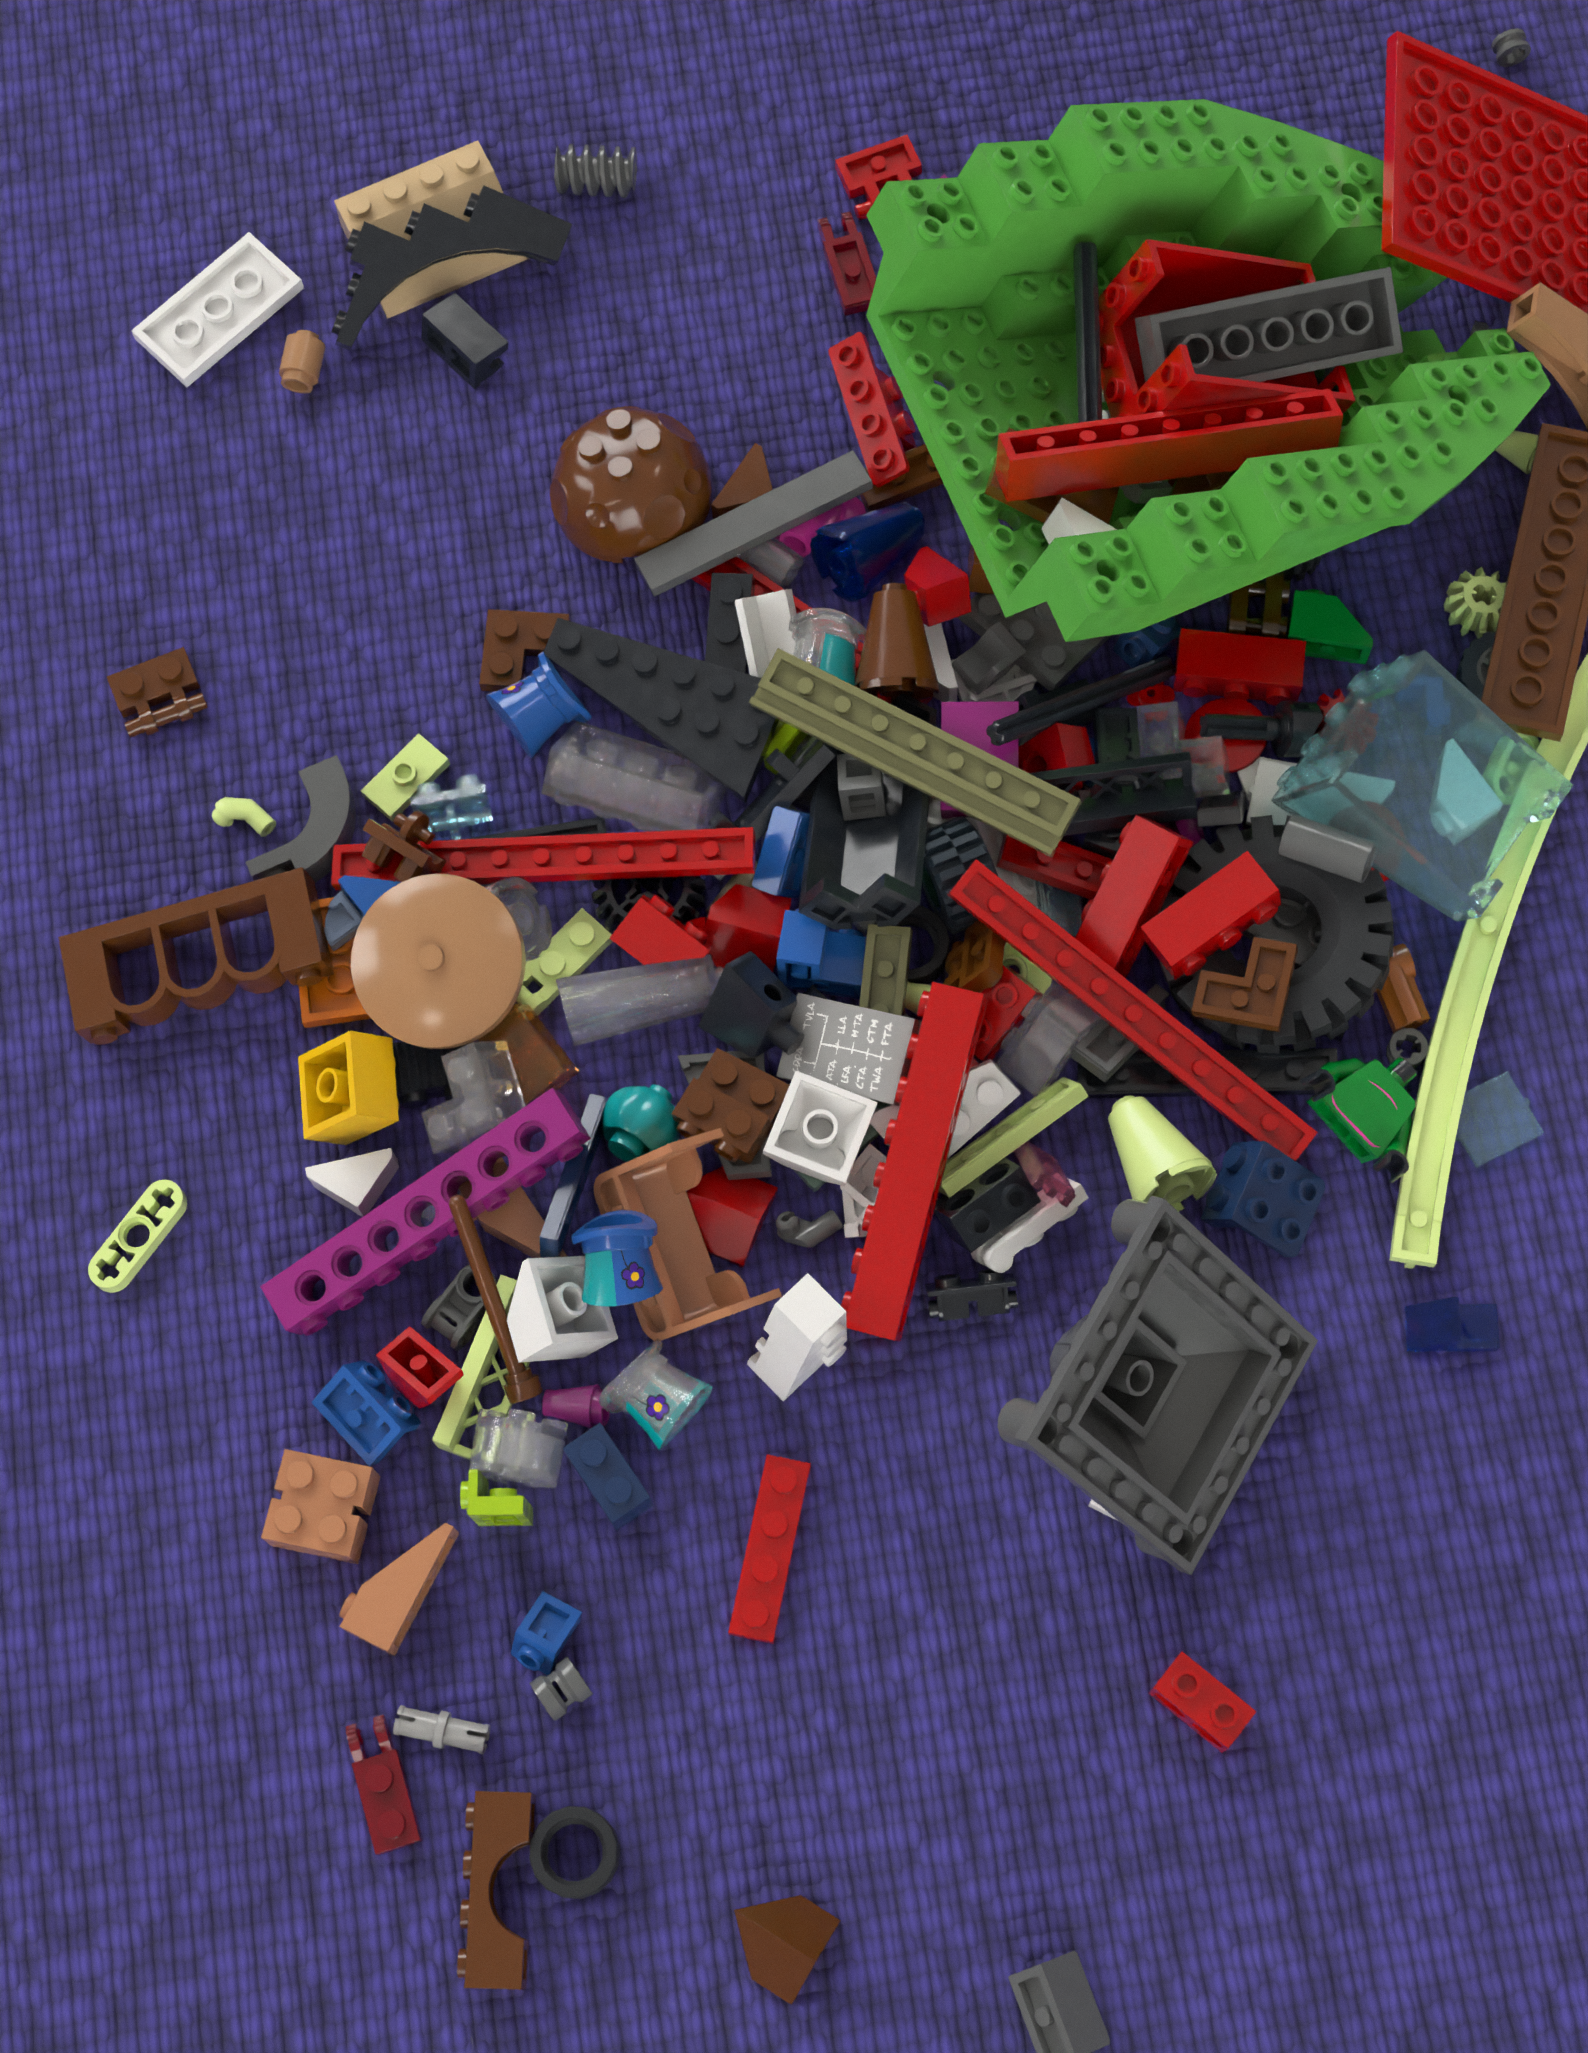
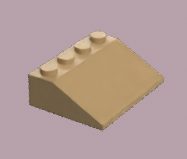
(445, 185)

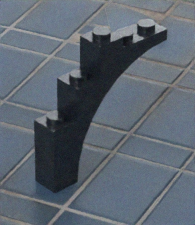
(495, 226)

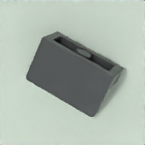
(1059, 2007)

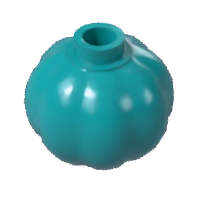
(638, 1121)

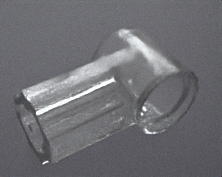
(774, 561)

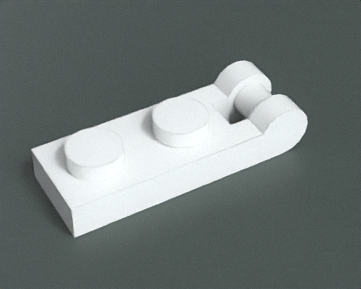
(1026, 1230)

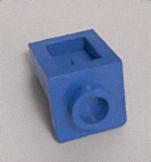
(544, 1633)

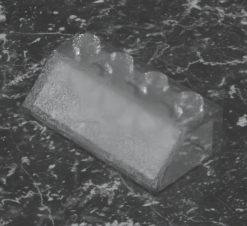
(630, 781)

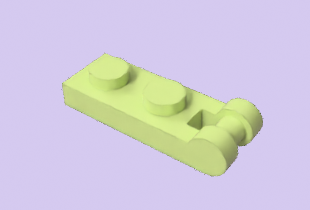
(568, 955)

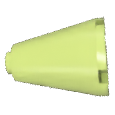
(1157, 1155)

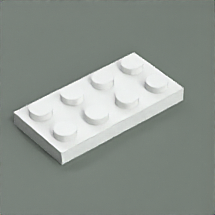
(217, 309)

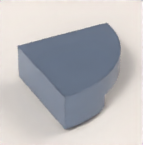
(341, 921)

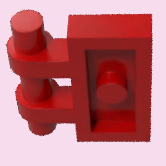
(871, 168)

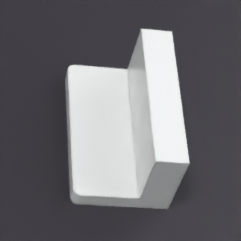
(765, 627)

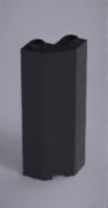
(868, 864)

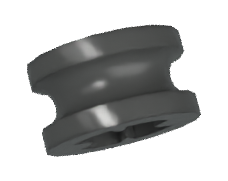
(1511, 47)
(1411, 1035)

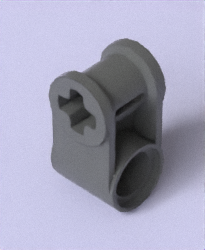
(460, 1308)

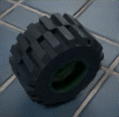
(948, 854)

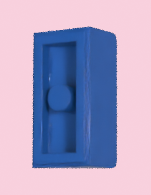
(783, 853)

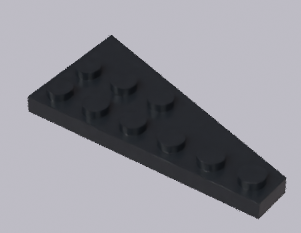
(676, 699)

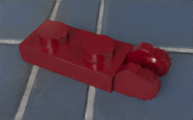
(848, 264)
(383, 1790)

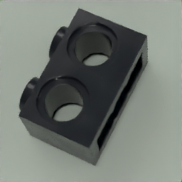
(986, 1205)

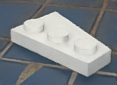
(985, 1097)

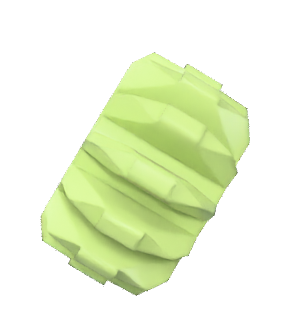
(1475, 602)

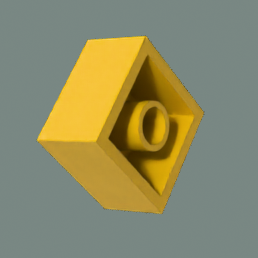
(348, 1088)

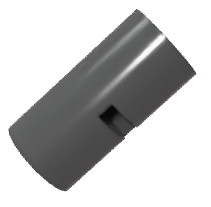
(1328, 848)

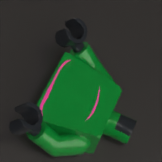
(1367, 1109)

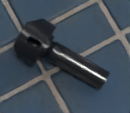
(1287, 728)

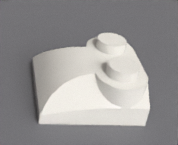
(819, 1129)

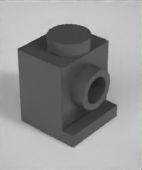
(859, 789)

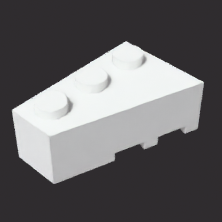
(803, 1334)

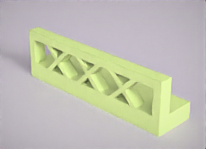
(467, 1389)

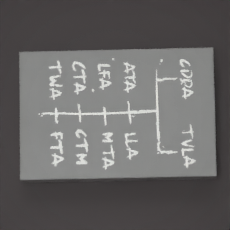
(850, 1047)

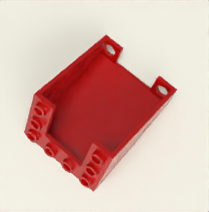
(1177, 277)

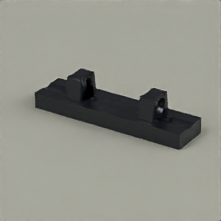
(790, 782)

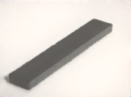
(753, 523)

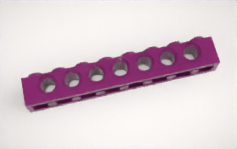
(292, 1289)

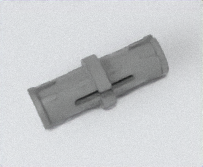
(441, 1729)

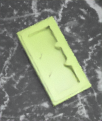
(398, 781)

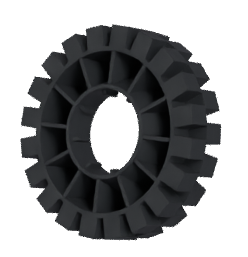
(1350, 951)

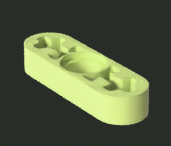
(141, 1254)

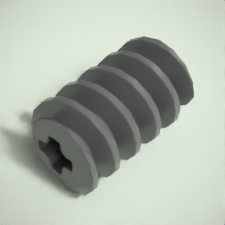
(595, 171)

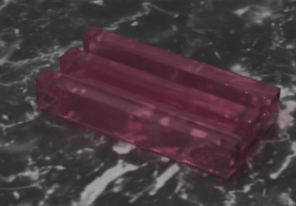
(1046, 1175)

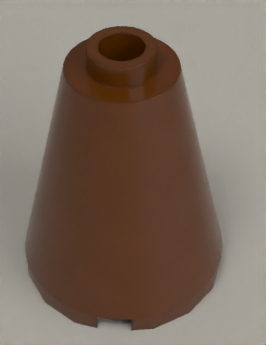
(896, 648)

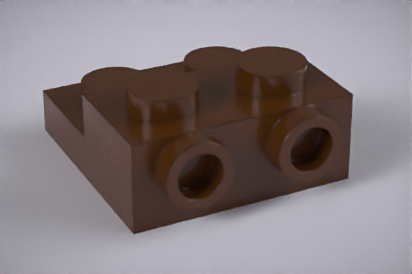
(731, 1098)

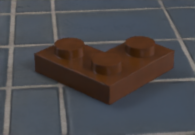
(509, 640)
(1254, 999)

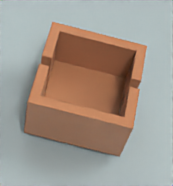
(319, 1506)

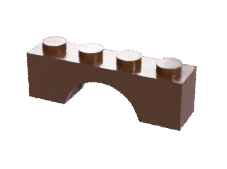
(493, 1952)

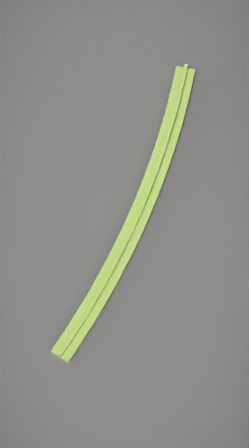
(1461, 1016)

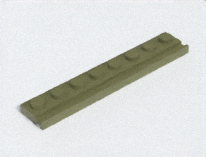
(915, 752)

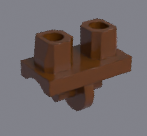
(387, 840)

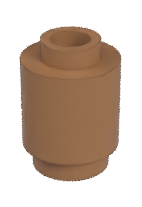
(301, 361)

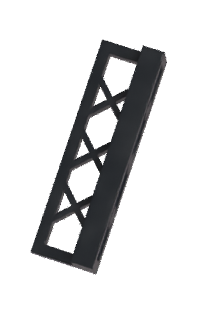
(1114, 805)

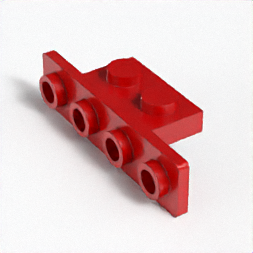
(874, 410)

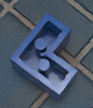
(820, 957)

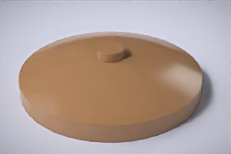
(438, 961)

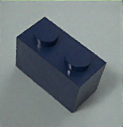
(608, 1476)

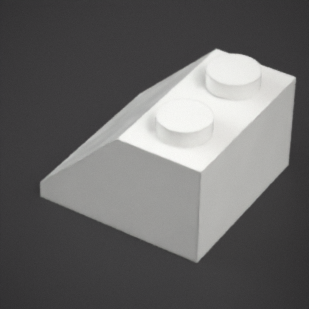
(549, 1314)

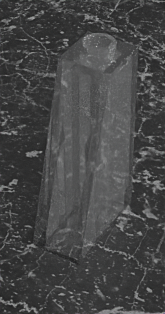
(635, 997)

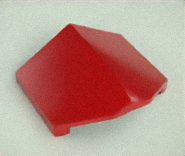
(745, 922)
(730, 1213)

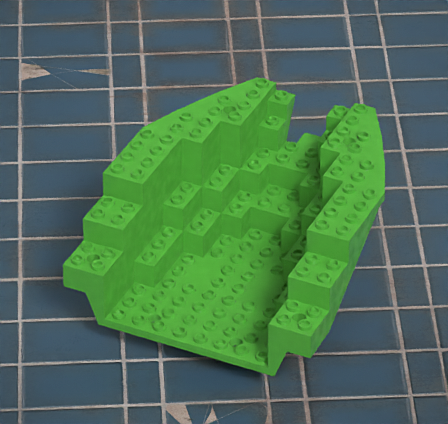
(985, 304)

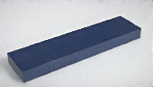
(572, 1182)

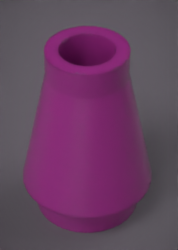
(576, 1405)

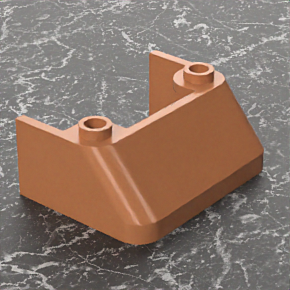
(691, 1288)

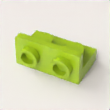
(495, 1505)

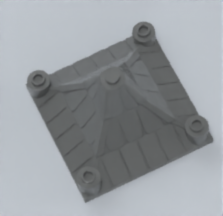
(1164, 1385)

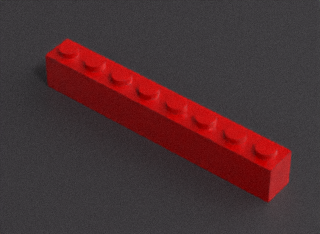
(1163, 444)
(915, 1160)

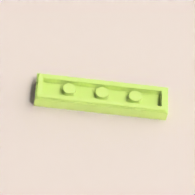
(1010, 1134)

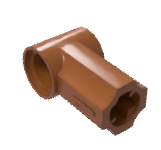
(1400, 993)

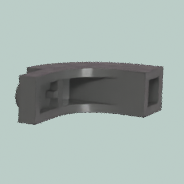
(329, 824)

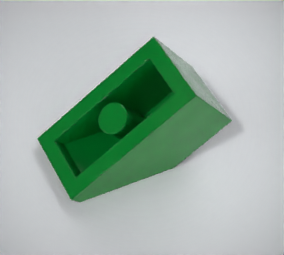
(1327, 628)

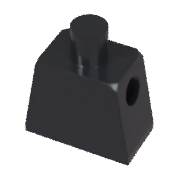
(752, 1009)

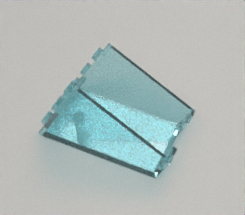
(1426, 779)

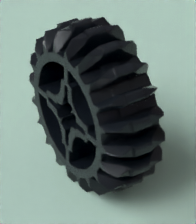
(615, 914)

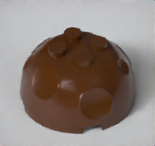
(629, 483)

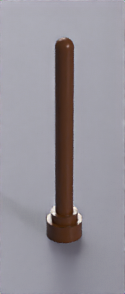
(520, 1381)

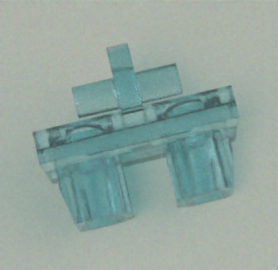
(453, 807)

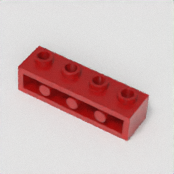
(1132, 891)

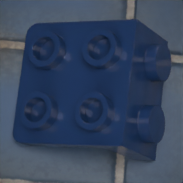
(1264, 1196)

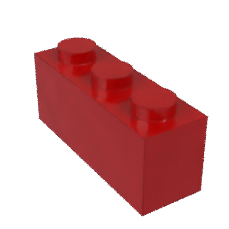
(1239, 666)
(1212, 916)

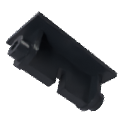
(954, 1293)

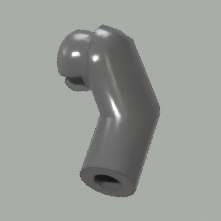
(804, 1232)

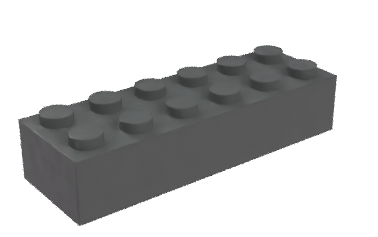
(1280, 329)

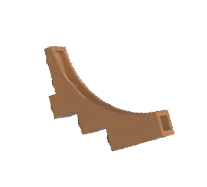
(1558, 338)

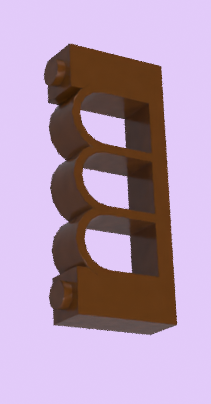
(94, 972)

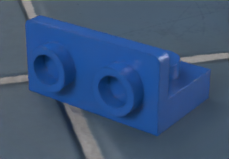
(366, 1410)

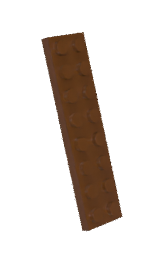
(1544, 592)

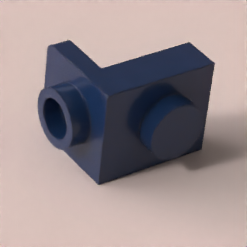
(1148, 642)

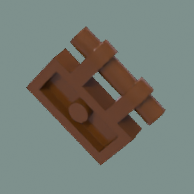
(152, 684)
(977, 960)

